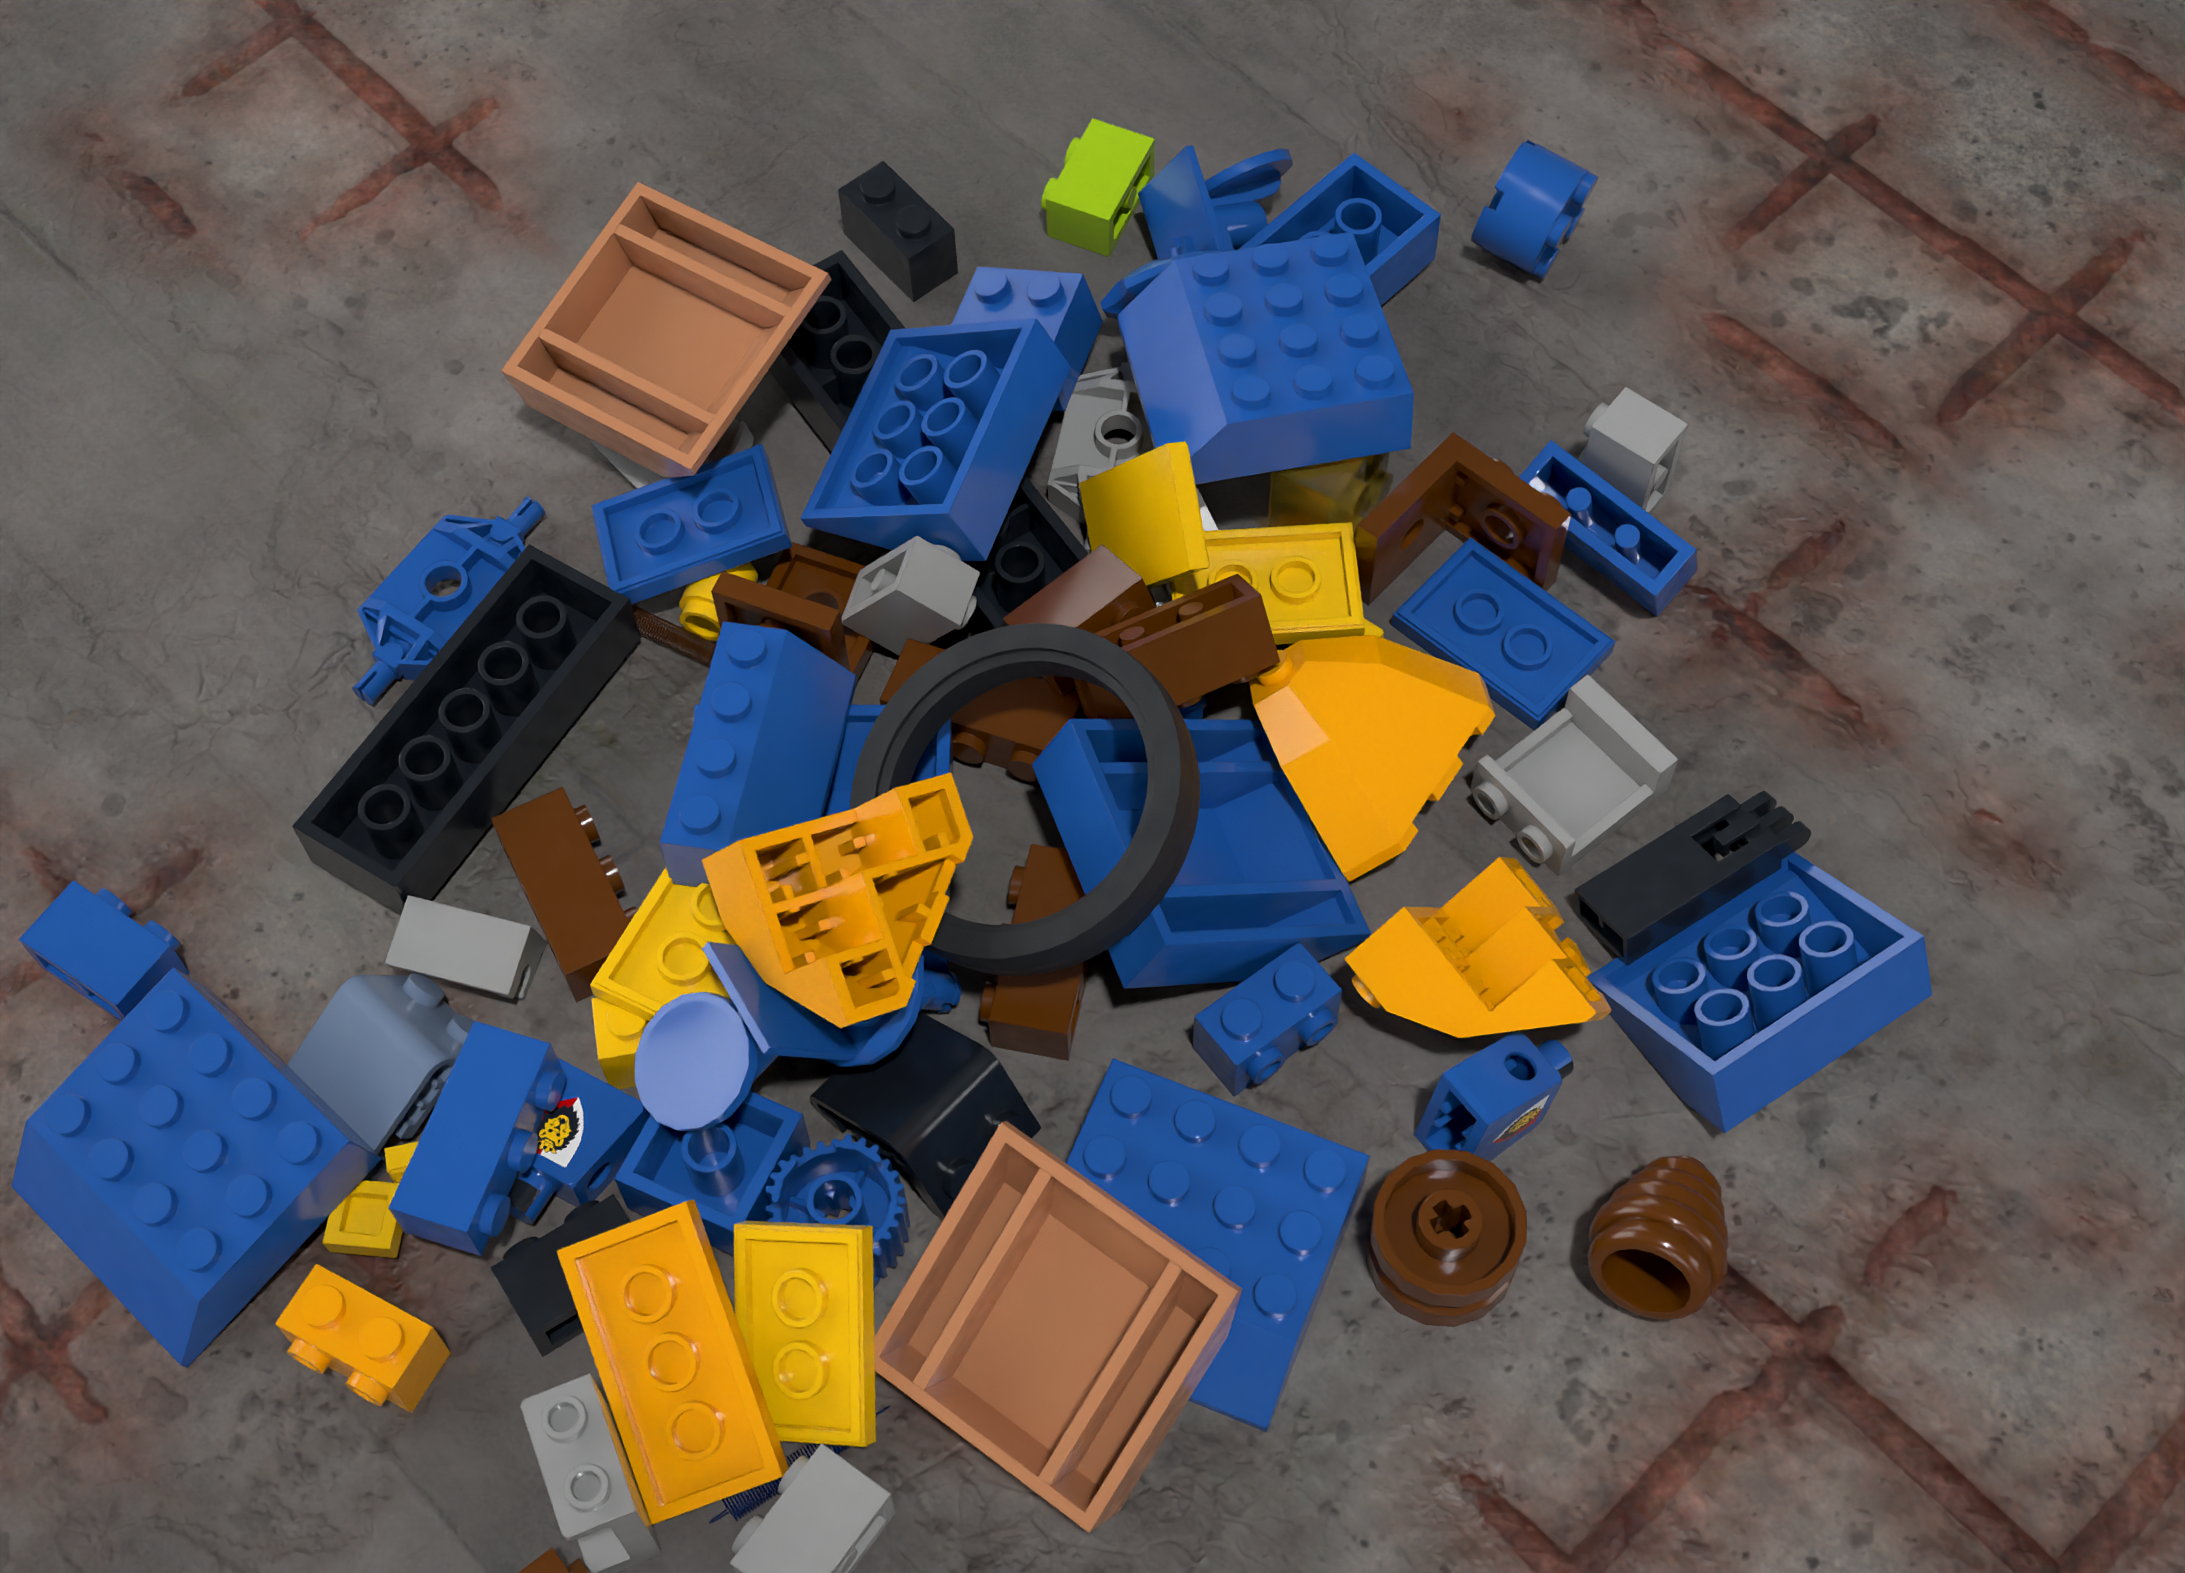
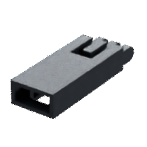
(1679, 881)

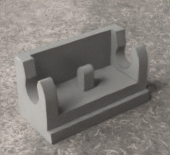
(466, 948)

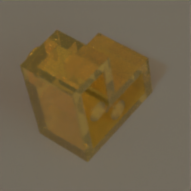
(1329, 492)

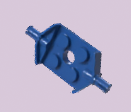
(410, 622)

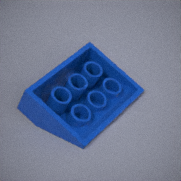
(941, 436)
(1766, 990)

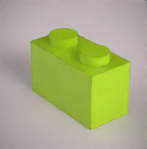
(1098, 187)

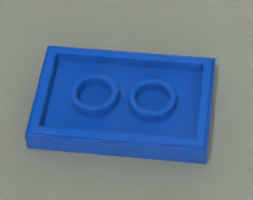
(691, 525)
(1506, 630)

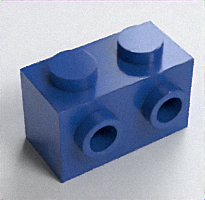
(1267, 1019)

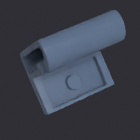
(382, 1055)

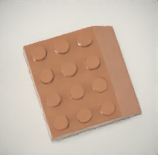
(662, 332)
(1054, 1328)

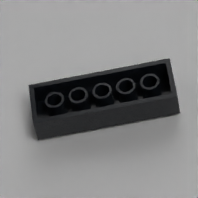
(469, 731)

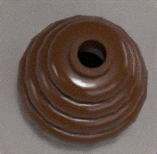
(1661, 1240)

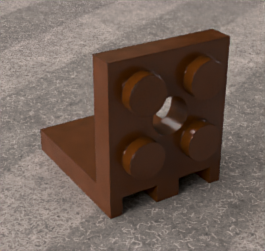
(1468, 497)
(797, 602)

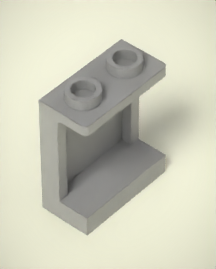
(1574, 778)
(589, 1476)

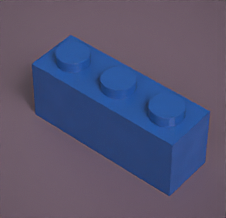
(1614, 531)
(478, 1139)

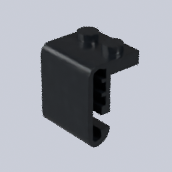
(927, 1107)

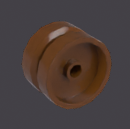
(1445, 1237)

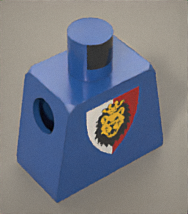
(1494, 1096)
(578, 1144)

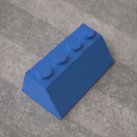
(757, 745)

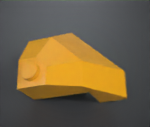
(1367, 737)
(845, 899)
(1479, 961)

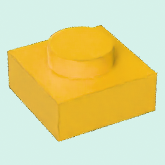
(364, 1222)

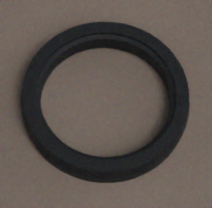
(1167, 818)

